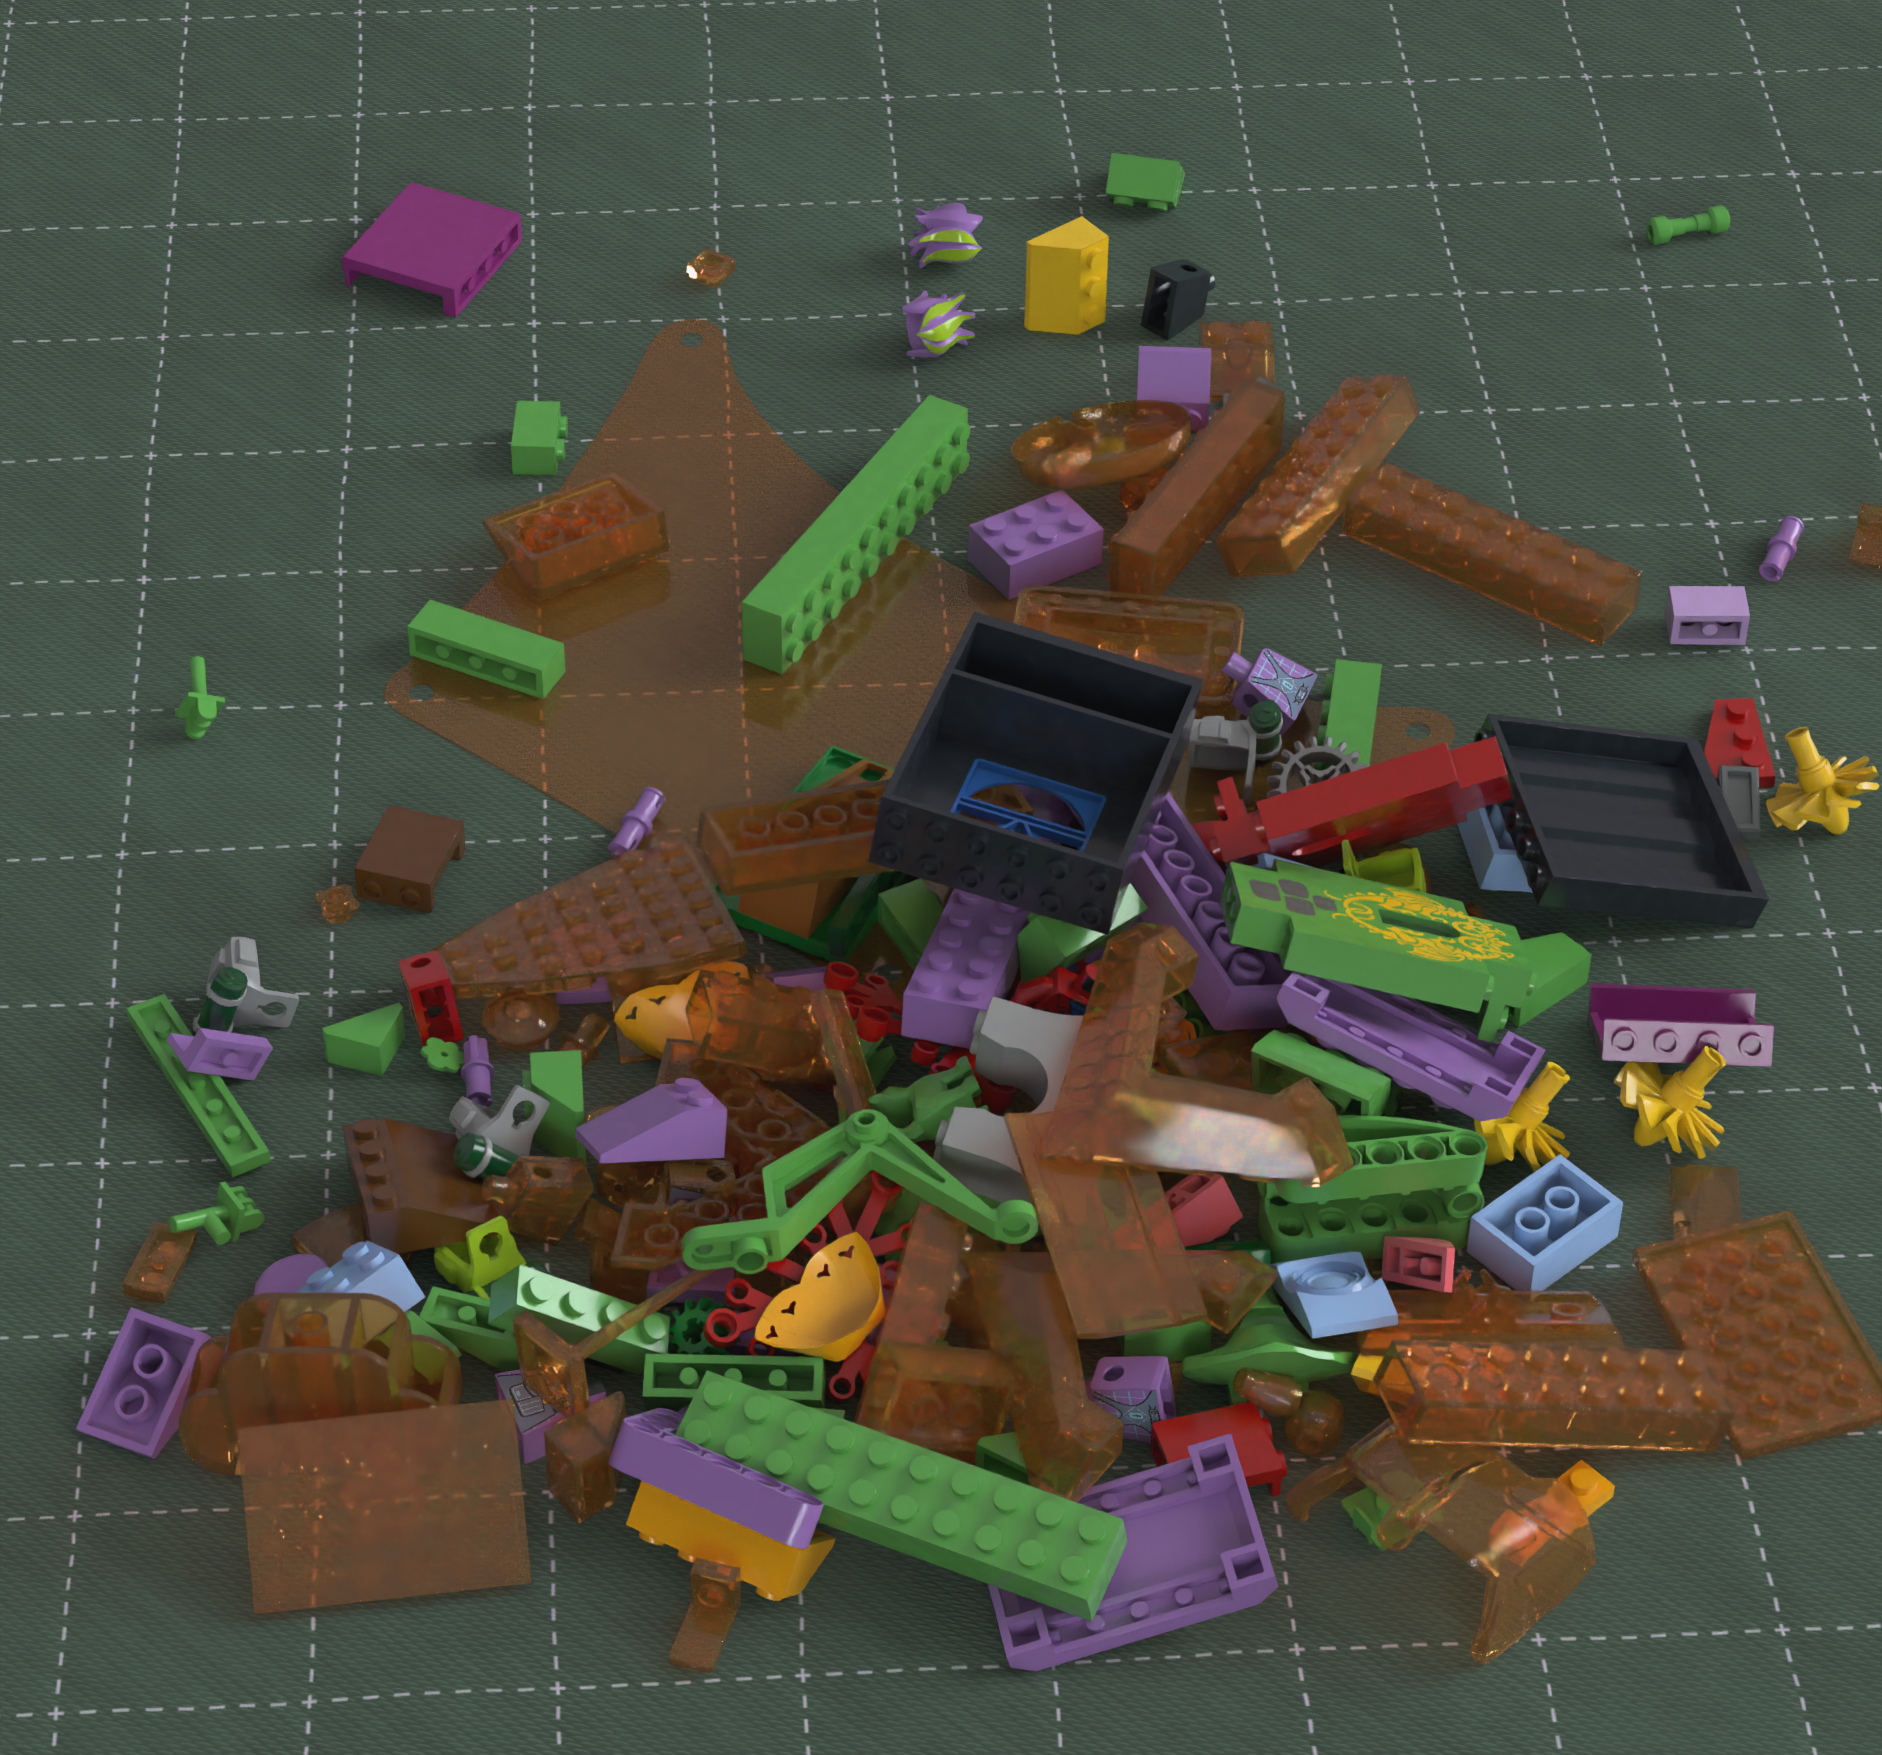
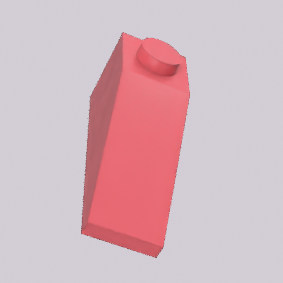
(1202, 1208)
(1419, 1262)

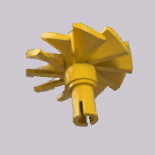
(1820, 787)
(1669, 1102)
(1524, 1126)

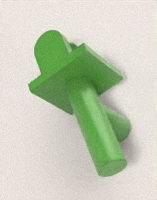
(198, 707)
(224, 1221)

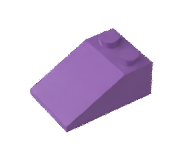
(659, 1125)
(142, 1384)

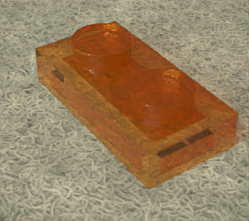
(159, 1263)

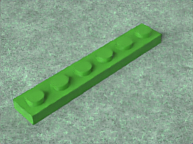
(201, 1093)

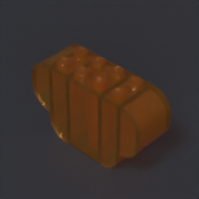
(309, 1362)

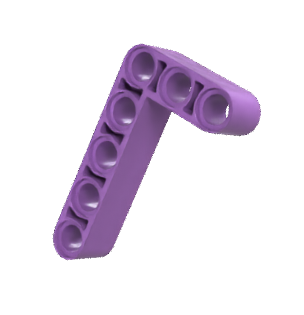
(657, 1456)

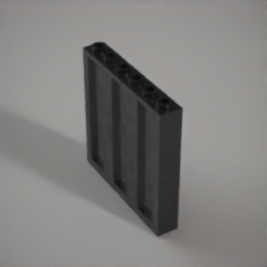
(1623, 823)

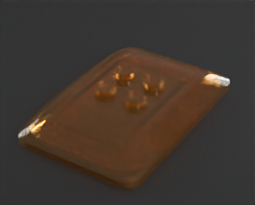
(1155, 629)

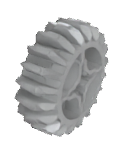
(1308, 775)

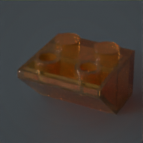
(579, 1458)

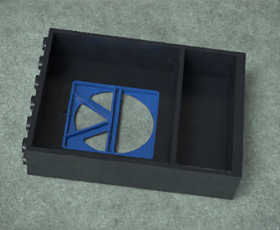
(1045, 718)

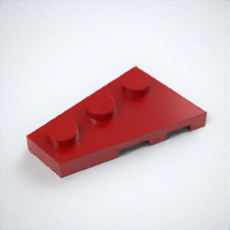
(1738, 739)

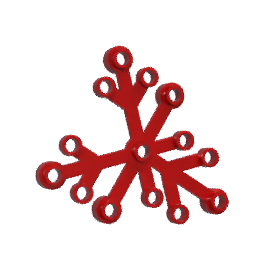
(870, 1008)
(860, 1359)

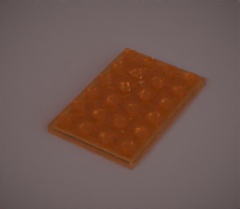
(1768, 1331)
(384, 1506)

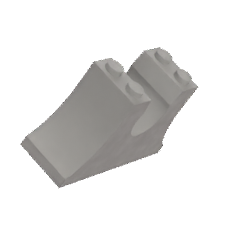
(1013, 1049)

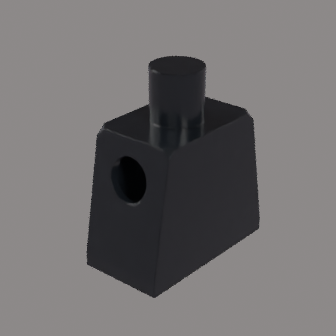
(1175, 297)

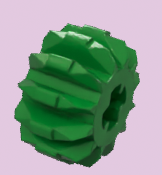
(689, 1329)

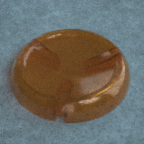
(1103, 444)

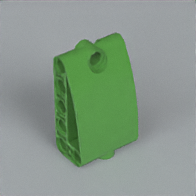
(1403, 1183)

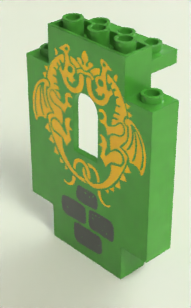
(1379, 938)

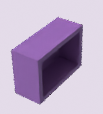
(1035, 544)

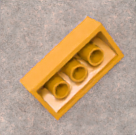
(702, 1534)

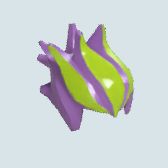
(946, 235)
(935, 324)

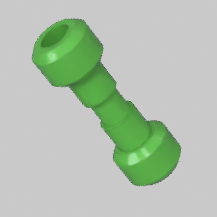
(1714, 220)

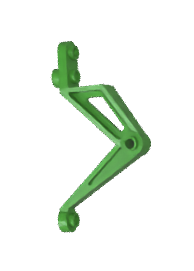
(866, 1144)

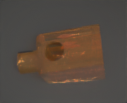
(540, 1195)

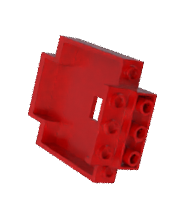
(1362, 806)

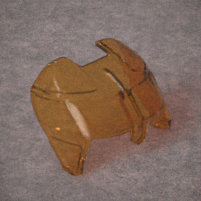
(1495, 1517)

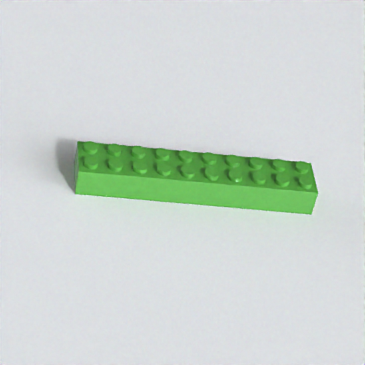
(854, 535)
(915, 1497)

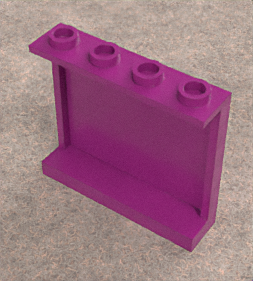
(436, 245)
(1676, 1024)

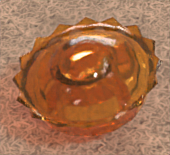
(520, 1019)

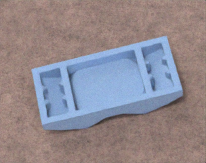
(1334, 1294)

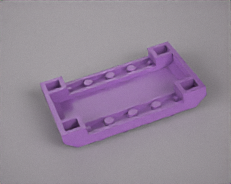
(1413, 1044)
(1186, 1561)

